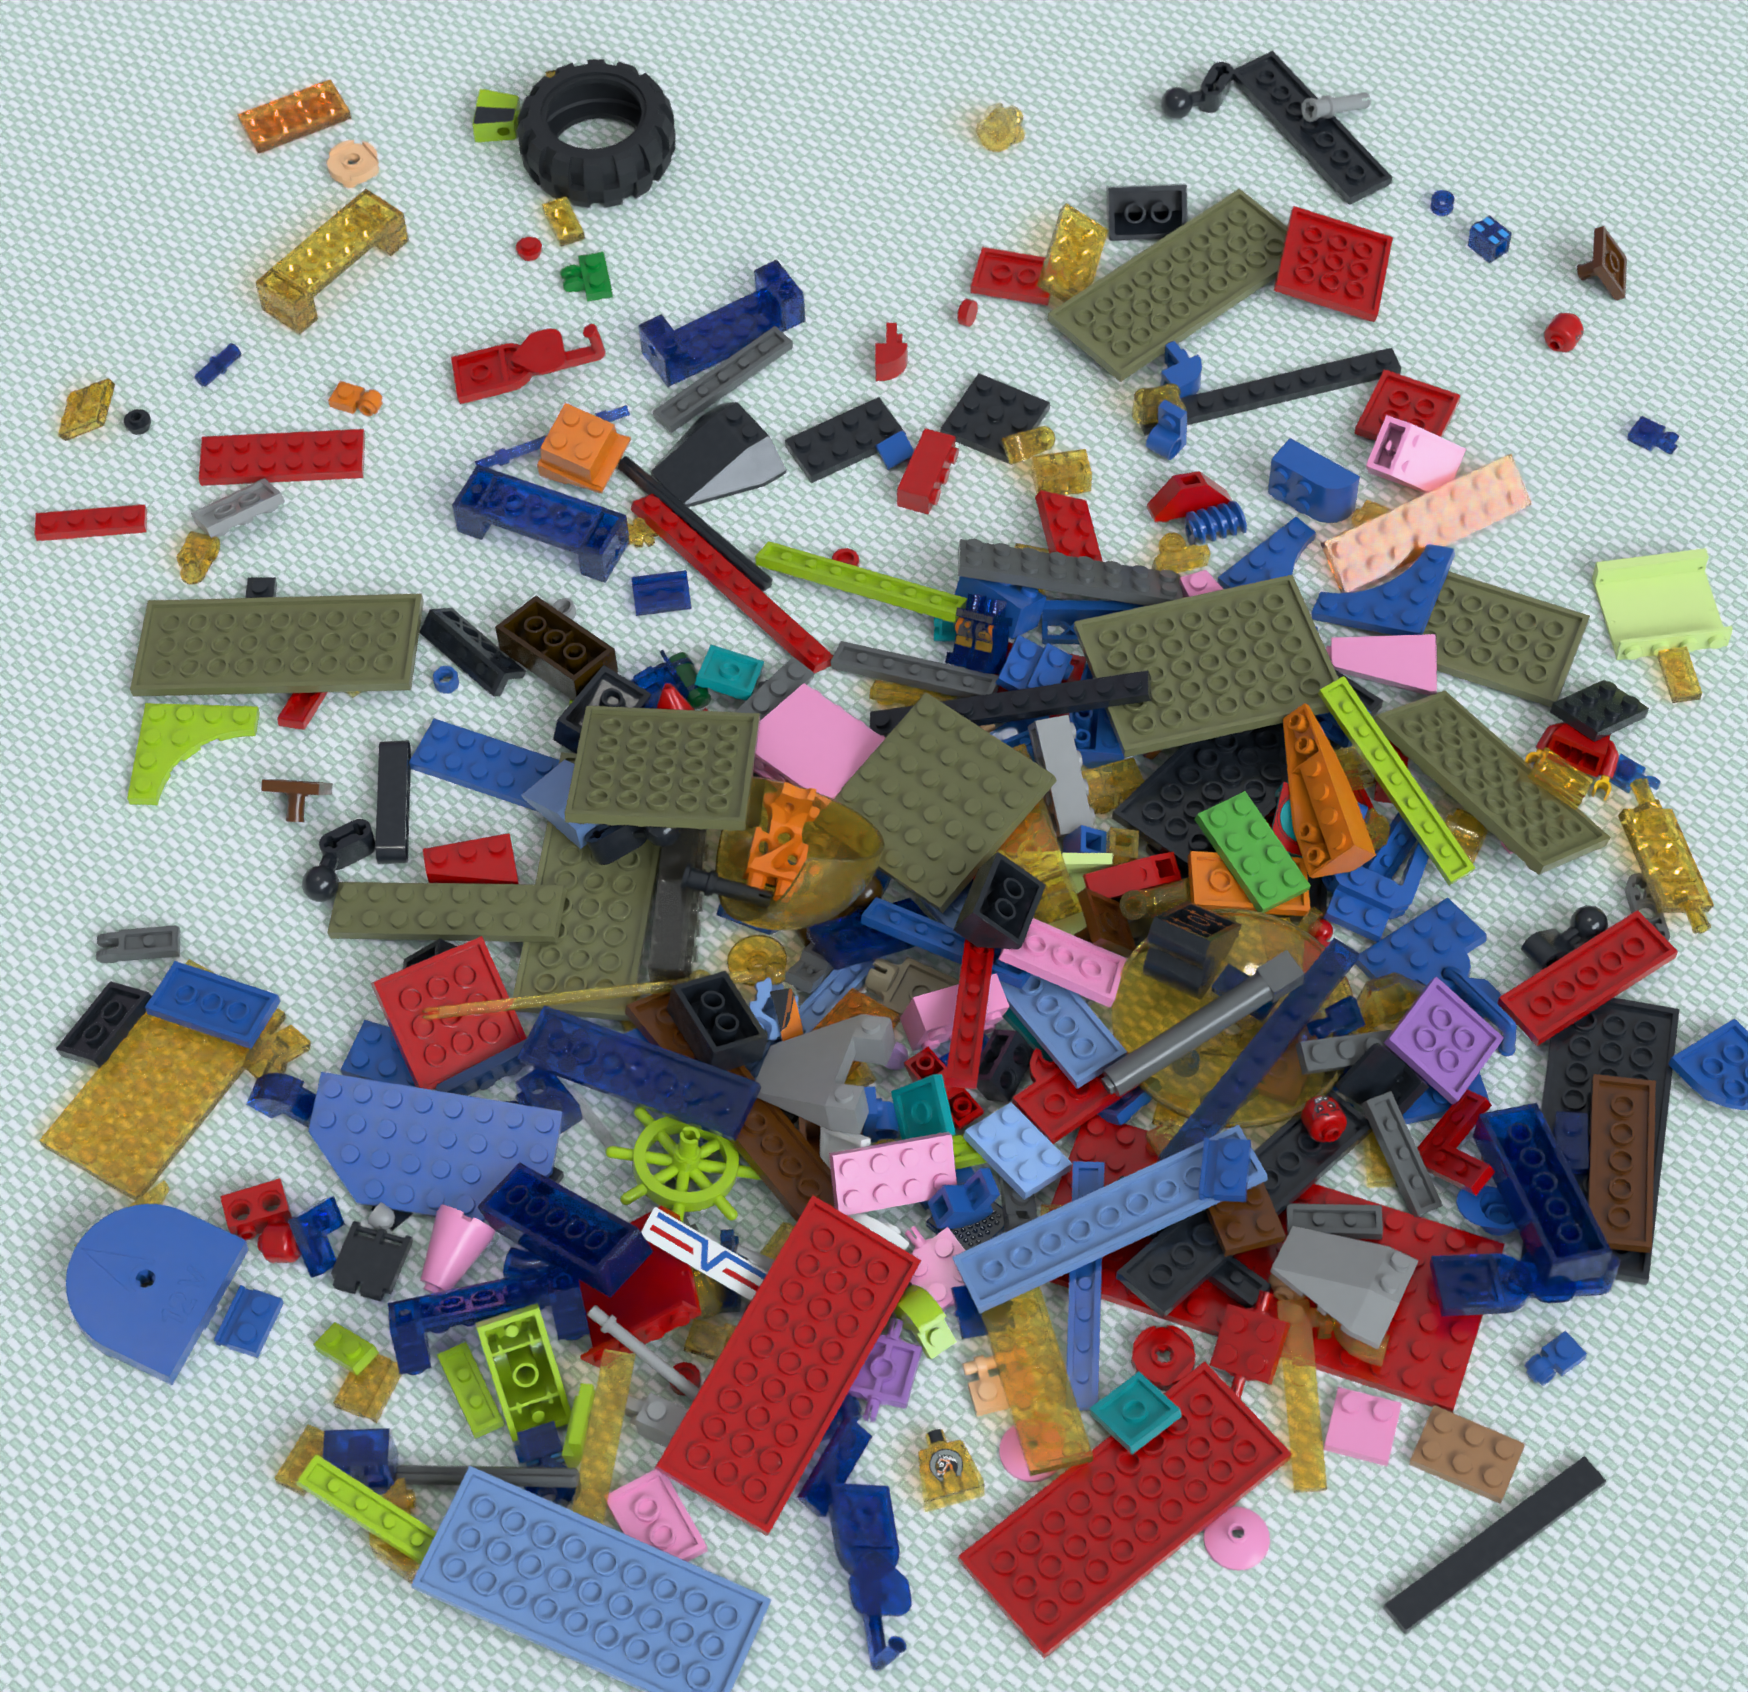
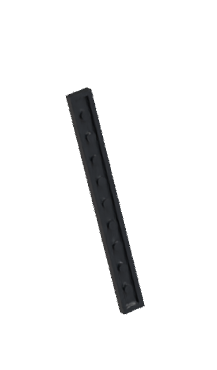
(1286, 387)
(1035, 701)

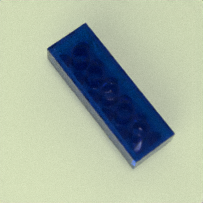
(1542, 1195)
(565, 1229)

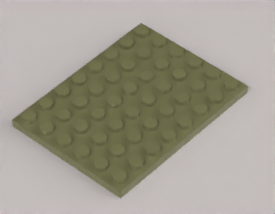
(1213, 663)

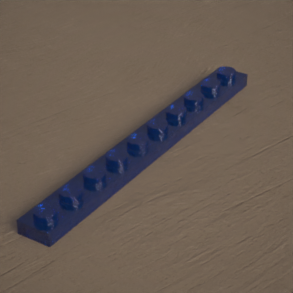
(1265, 1048)

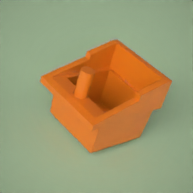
(581, 450)

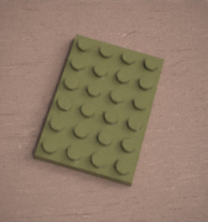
(1504, 638)

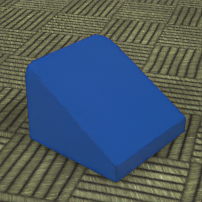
(895, 450)

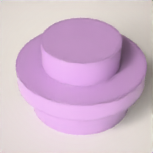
(898, 1057)

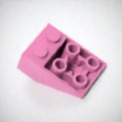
(1413, 456)

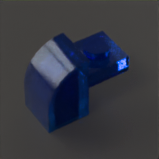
(282, 1094)

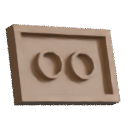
(1467, 1454)

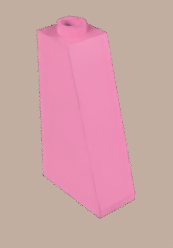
(1392, 660)

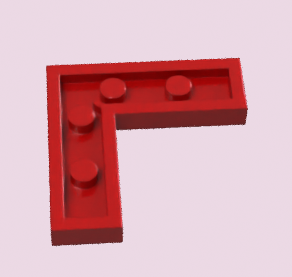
(1440, 1145)

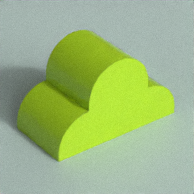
(524, 1369)

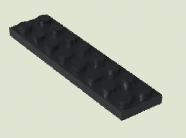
(1323, 141)

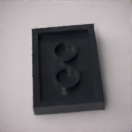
(1599, 710)
(104, 1024)

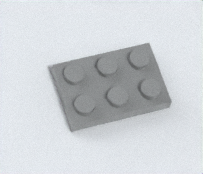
(238, 508)

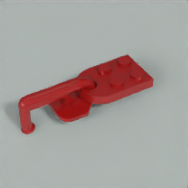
(512, 365)

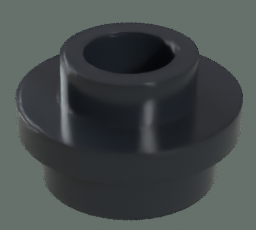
(137, 421)

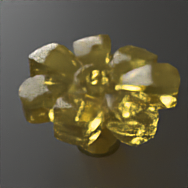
(641, 533)

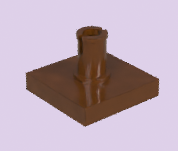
(1608, 264)
(296, 794)
(1105, 924)

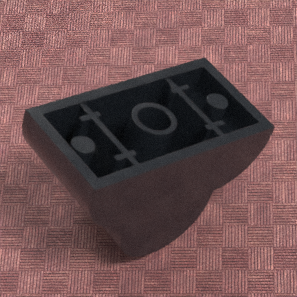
(1188, 947)

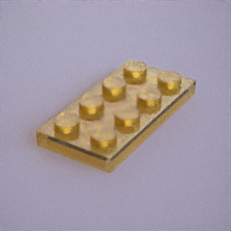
(1072, 254)

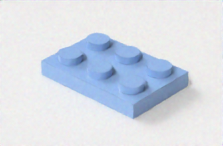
(1017, 1150)

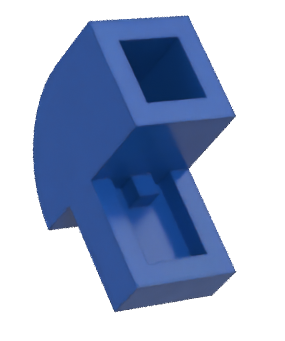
(1181, 370)
(964, 1204)

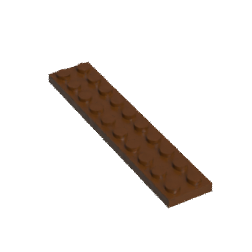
(767, 1138)

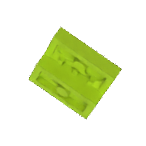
(578, 1426)

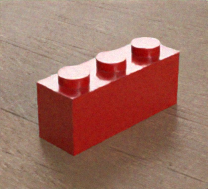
(927, 471)

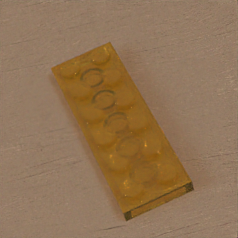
(1036, 1384)

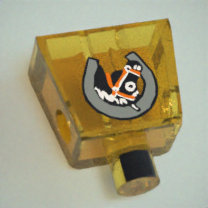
(947, 1473)

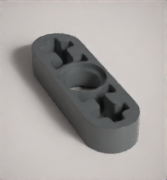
(1635, 903)

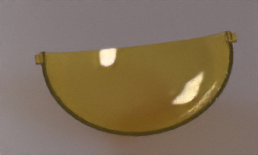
(837, 869)

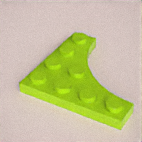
(175, 734)

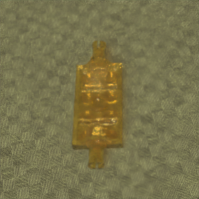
(1665, 858)

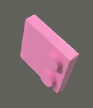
(1362, 1426)

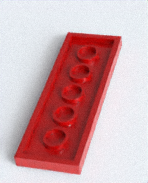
(282, 457)
(1587, 977)

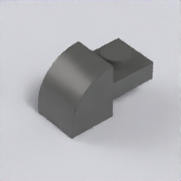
(809, 970)

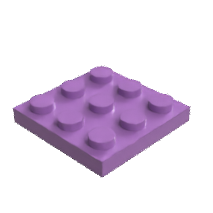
(1444, 1040)

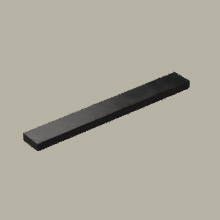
(1494, 1545)

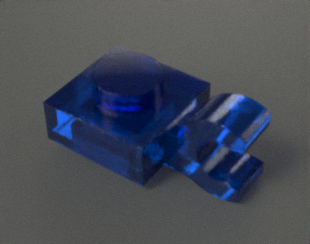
(1651, 434)
(1341, 1019)

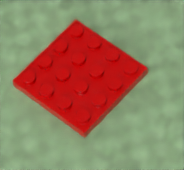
(1333, 264)
(449, 1045)

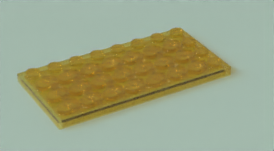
(147, 1102)

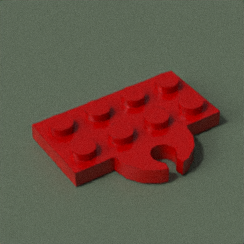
(1054, 1101)

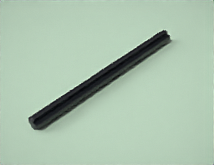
(716, 540)

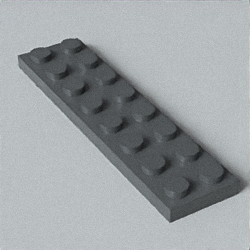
(1066, 573)

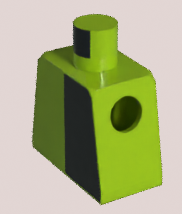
(495, 116)

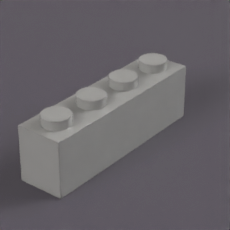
(1056, 752)

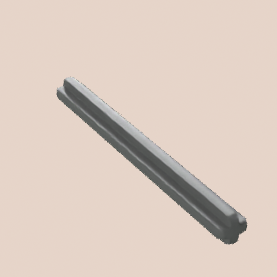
(514, 1475)

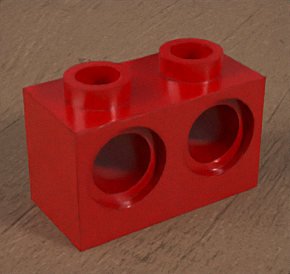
(255, 1203)

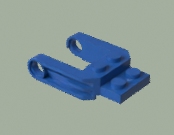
(1366, 899)

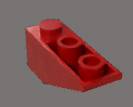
(1134, 875)

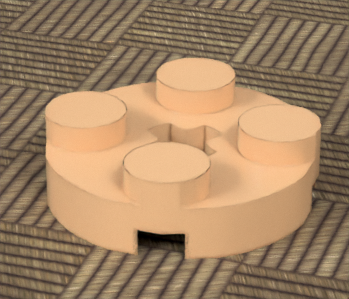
(353, 174)

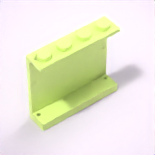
(1659, 604)

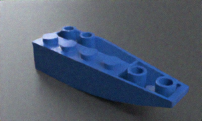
(1095, 735)

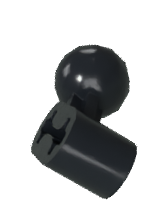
(1179, 102)
(615, 841)
(339, 849)
(1550, 945)

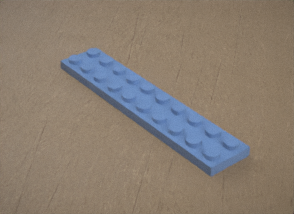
(1054, 1017)
(1091, 1227)

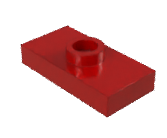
(300, 709)

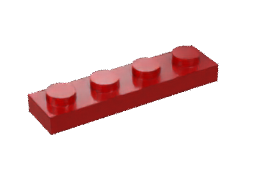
(91, 522)

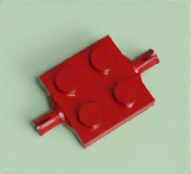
(1250, 1344)

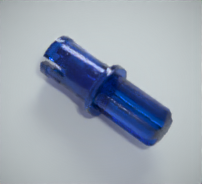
(218, 365)

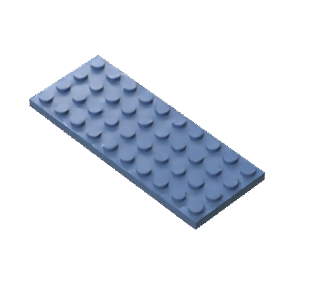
(588, 1590)

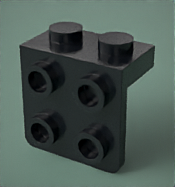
(1380, 1073)

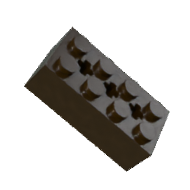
(554, 647)

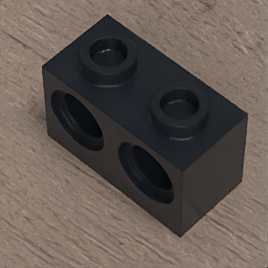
(1003, 1065)

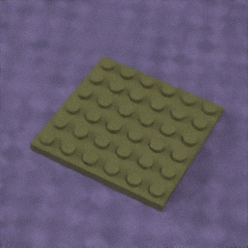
(663, 768)
(942, 799)

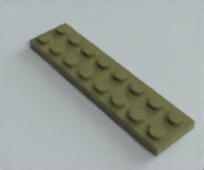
(447, 911)

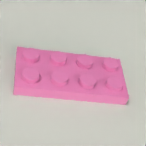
(1068, 962)
(892, 1173)

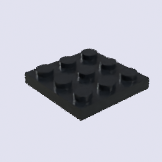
(993, 412)

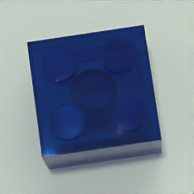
(364, 1455)

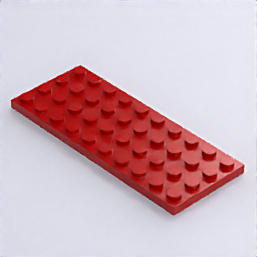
(788, 1365)
(1123, 1513)

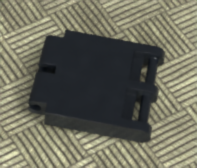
(370, 1262)

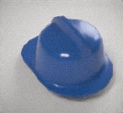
(1486, 1210)

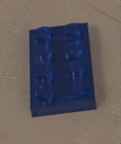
(849, 942)

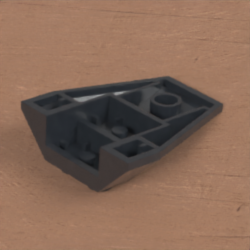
(719, 457)

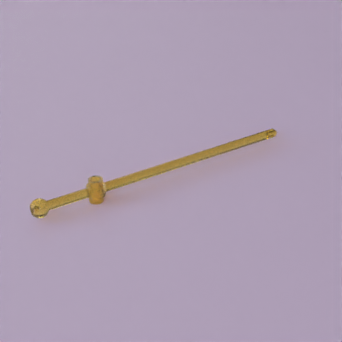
(772, 970)

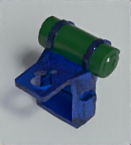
(679, 672)

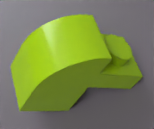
(925, 1320)

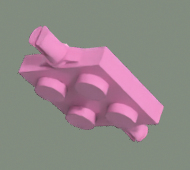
(937, 1269)

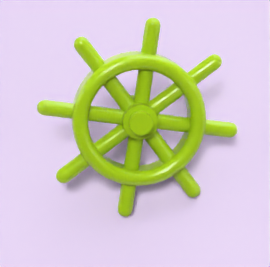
(684, 1163)

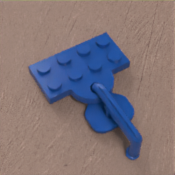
(1438, 947)

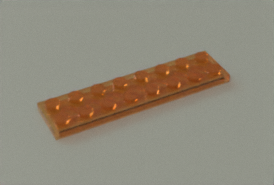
(1431, 518)

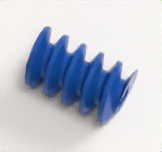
(1214, 520)

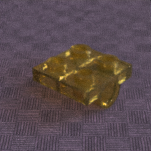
(86, 409)

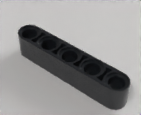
(393, 802)

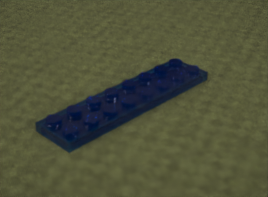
(639, 1073)

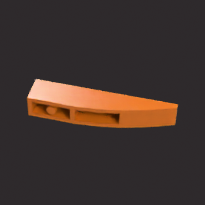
(1322, 801)

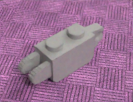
(655, 1417)

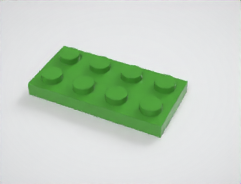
(1252, 852)

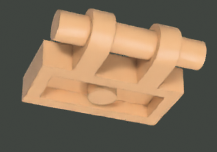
(986, 1392)

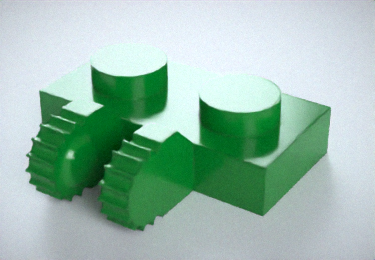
(589, 277)

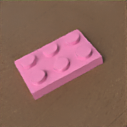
(655, 1515)

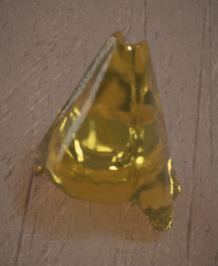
(1000, 127)

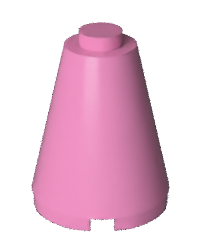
(453, 1248)

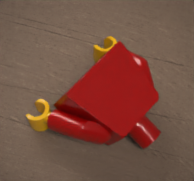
(1581, 752)

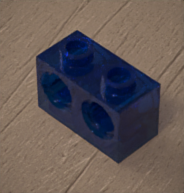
(553, 1097)

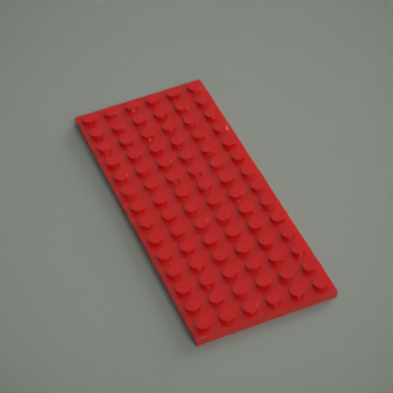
(1424, 1349)

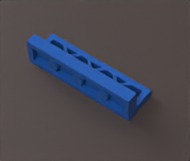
(1066, 612)

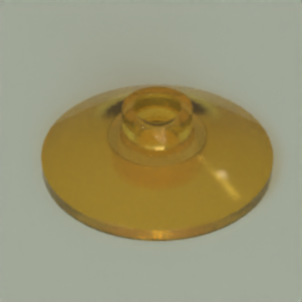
(755, 951)

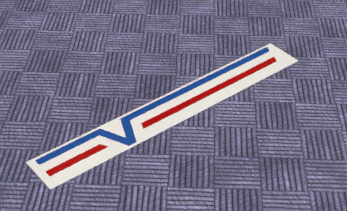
(703, 1253)

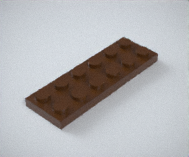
(1622, 1160)

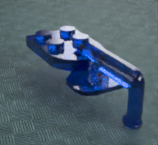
(1502, 1284)
(866, 1528)

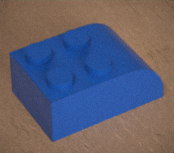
(1312, 483)

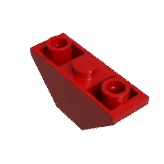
(1186, 494)
(961, 1103)

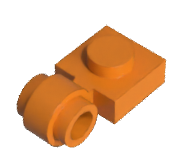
(350, 397)

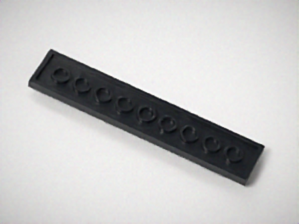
(1189, 1250)

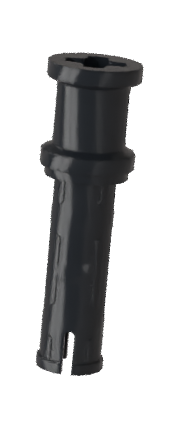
(711, 884)

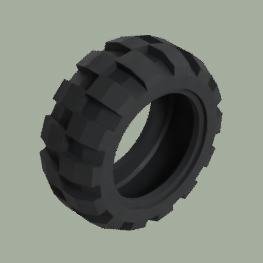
(595, 93)

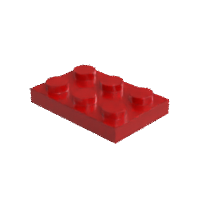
(1009, 276)
(1067, 525)

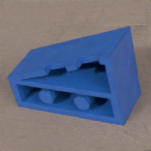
(1023, 602)

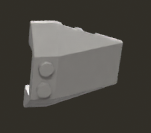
(1347, 1279)

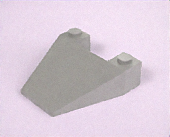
(810, 1071)

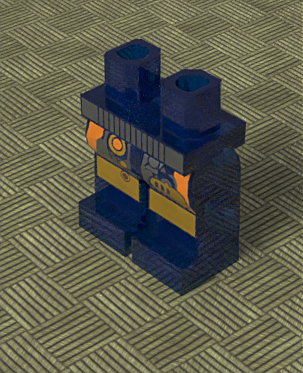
(981, 635)

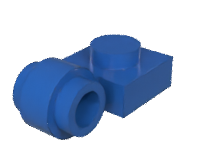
(1559, 1354)

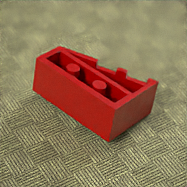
(472, 862)

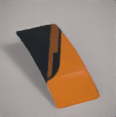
(787, 1013)

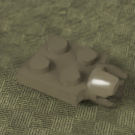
(903, 981)

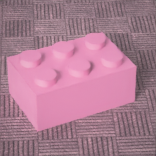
(931, 1016)

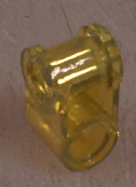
(1148, 399)
(1028, 443)
(197, 556)

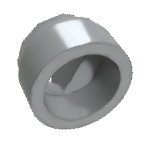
(566, 607)
(382, 1217)

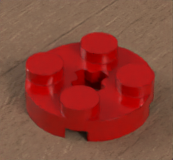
(1163, 1339)

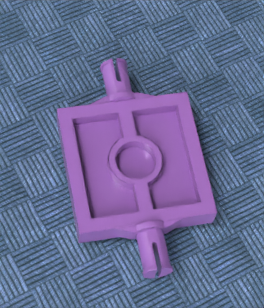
(887, 1372)

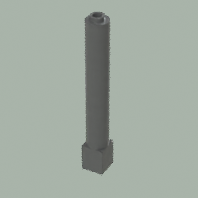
(1268, 984)

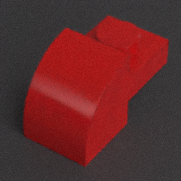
(892, 356)

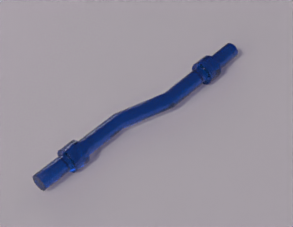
(503, 456)

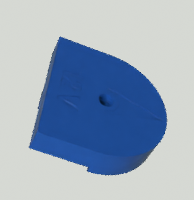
(158, 1323)

